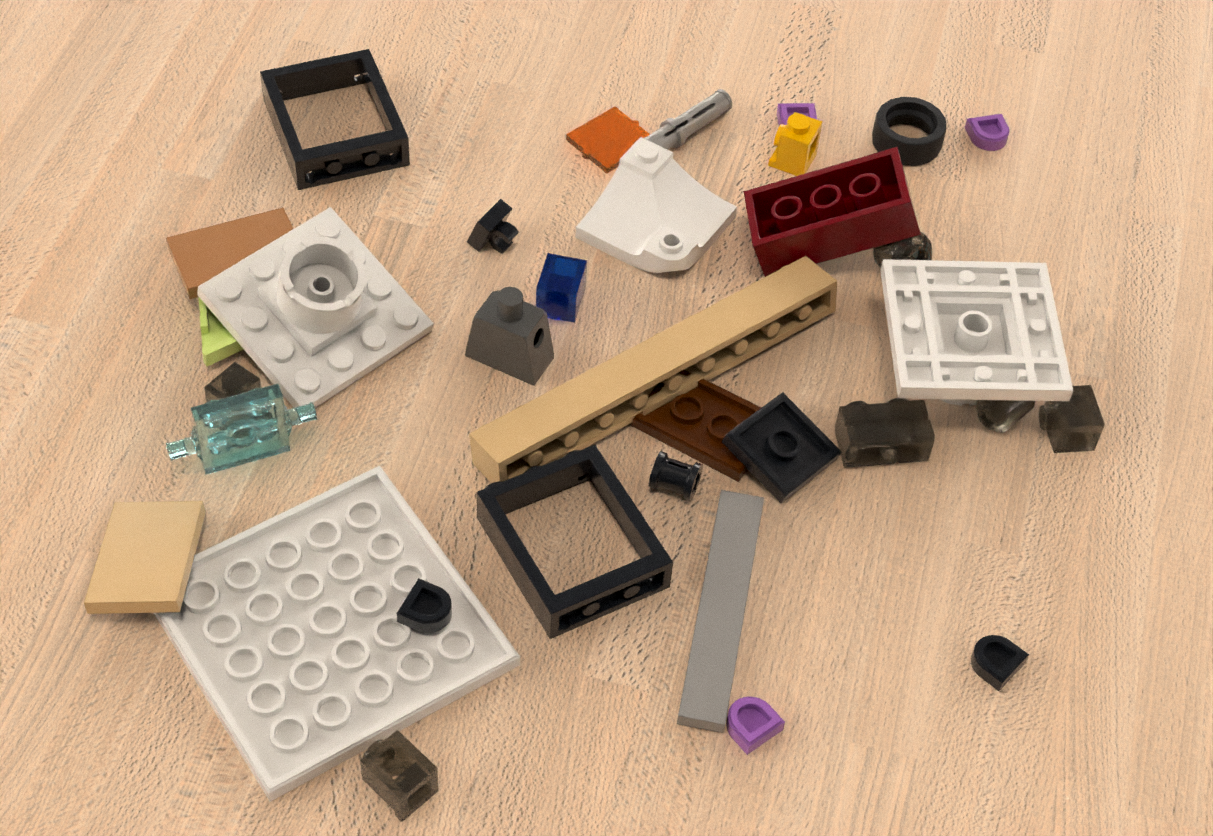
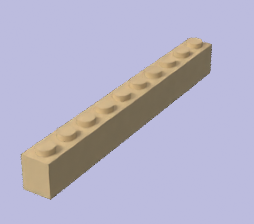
(619, 388)

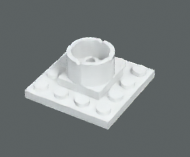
(315, 310)
(974, 331)

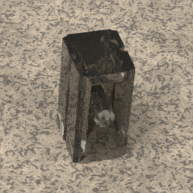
(884, 433)

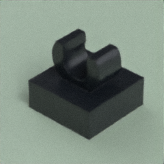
(494, 229)

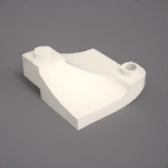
(655, 213)

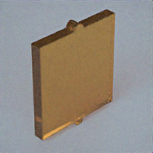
(606, 138)

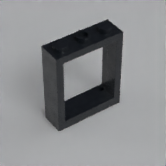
(343, 158)
(599, 595)

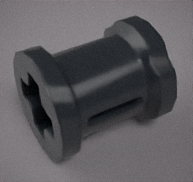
(675, 475)

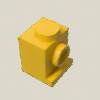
(796, 144)

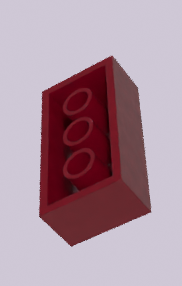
(831, 211)

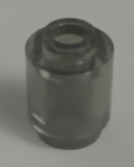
(1002, 414)

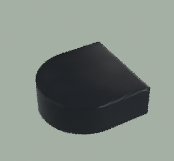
(425, 608)
(997, 660)

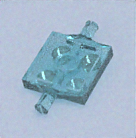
(241, 429)

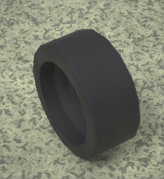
(910, 112)

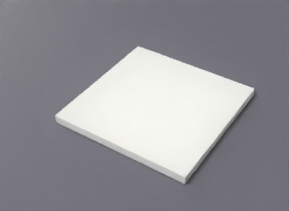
(303, 635)

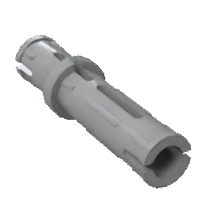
(675, 131)

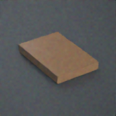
(215, 248)

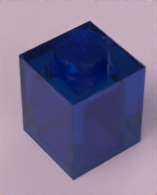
(561, 287)

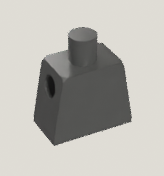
(511, 336)

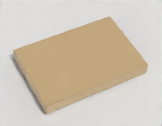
(145, 557)

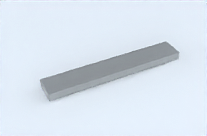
(721, 612)

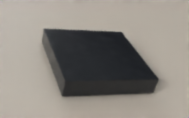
(781, 447)

